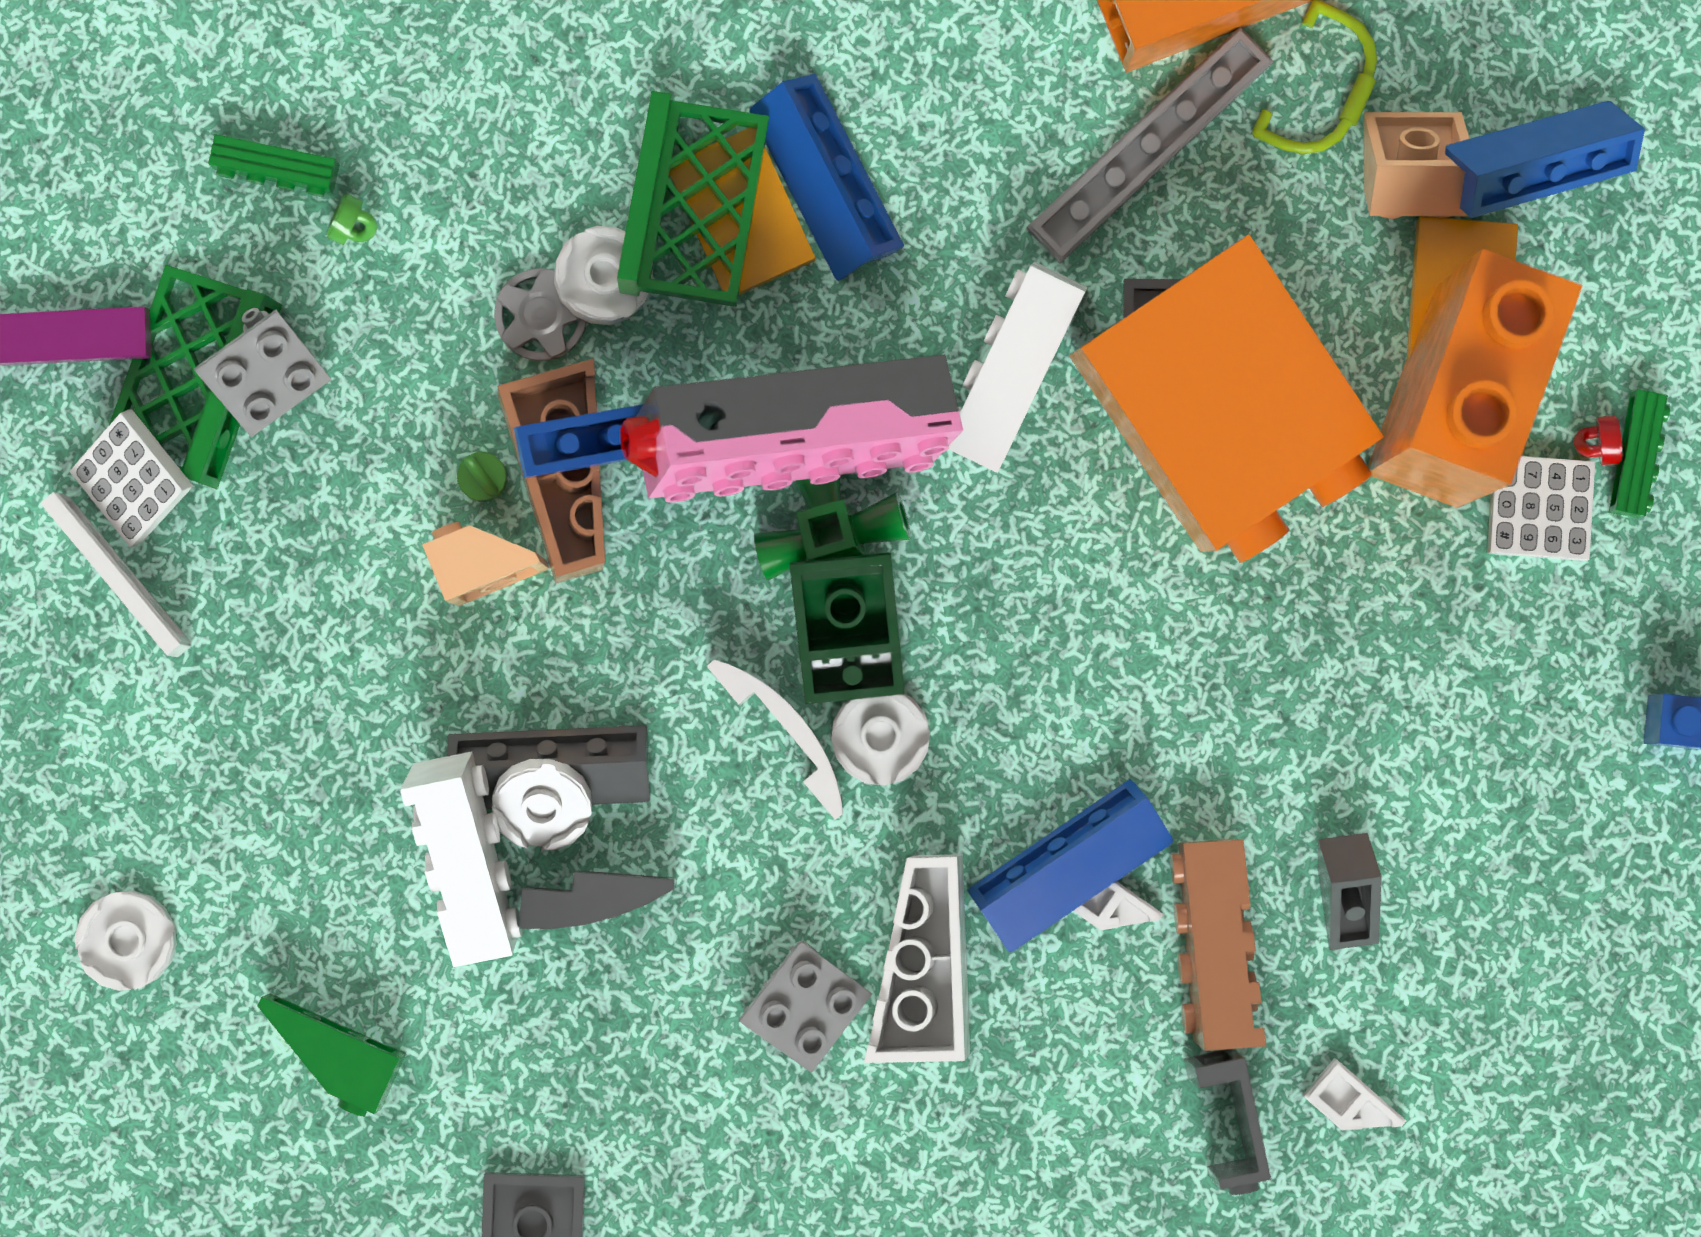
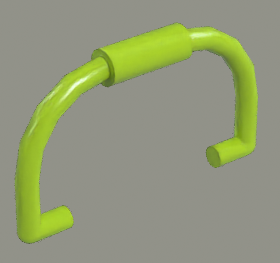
(1356, 99)

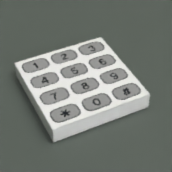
(131, 478)
(1544, 510)

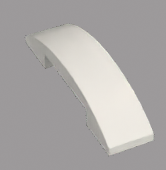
(742, 687)

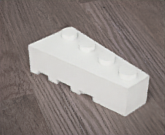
(1016, 363)
(462, 857)
(928, 969)

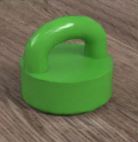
(344, 218)
(482, 477)

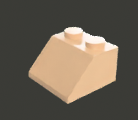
(1408, 164)
(476, 563)

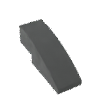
(593, 899)

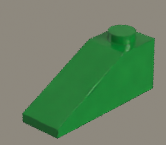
(339, 1058)

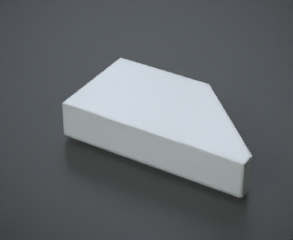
(1116, 908)
(1349, 1101)

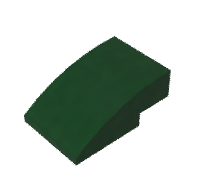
(847, 628)

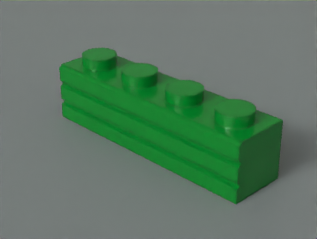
(273, 164)
(1639, 451)

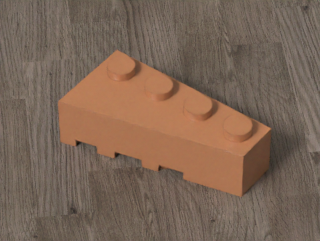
(565, 502)
(1216, 944)

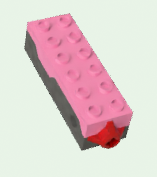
(793, 427)

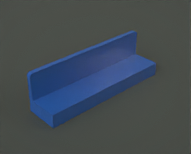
(1546, 157)
(826, 176)
(1070, 865)

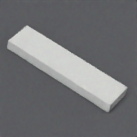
(116, 574)

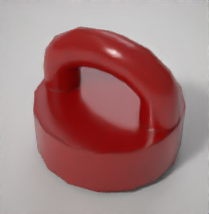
(1608, 437)

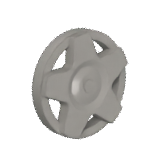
(537, 316)

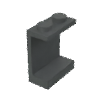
(1229, 1066)

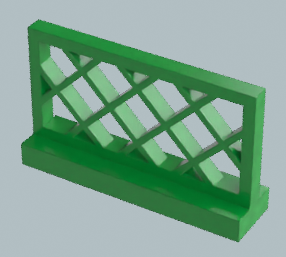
(650, 192)
(215, 425)

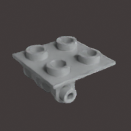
(262, 371)
(805, 1006)

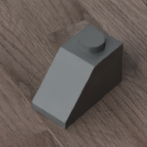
(1349, 890)

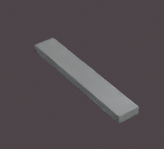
(1149, 145)

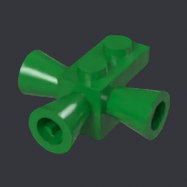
(830, 529)

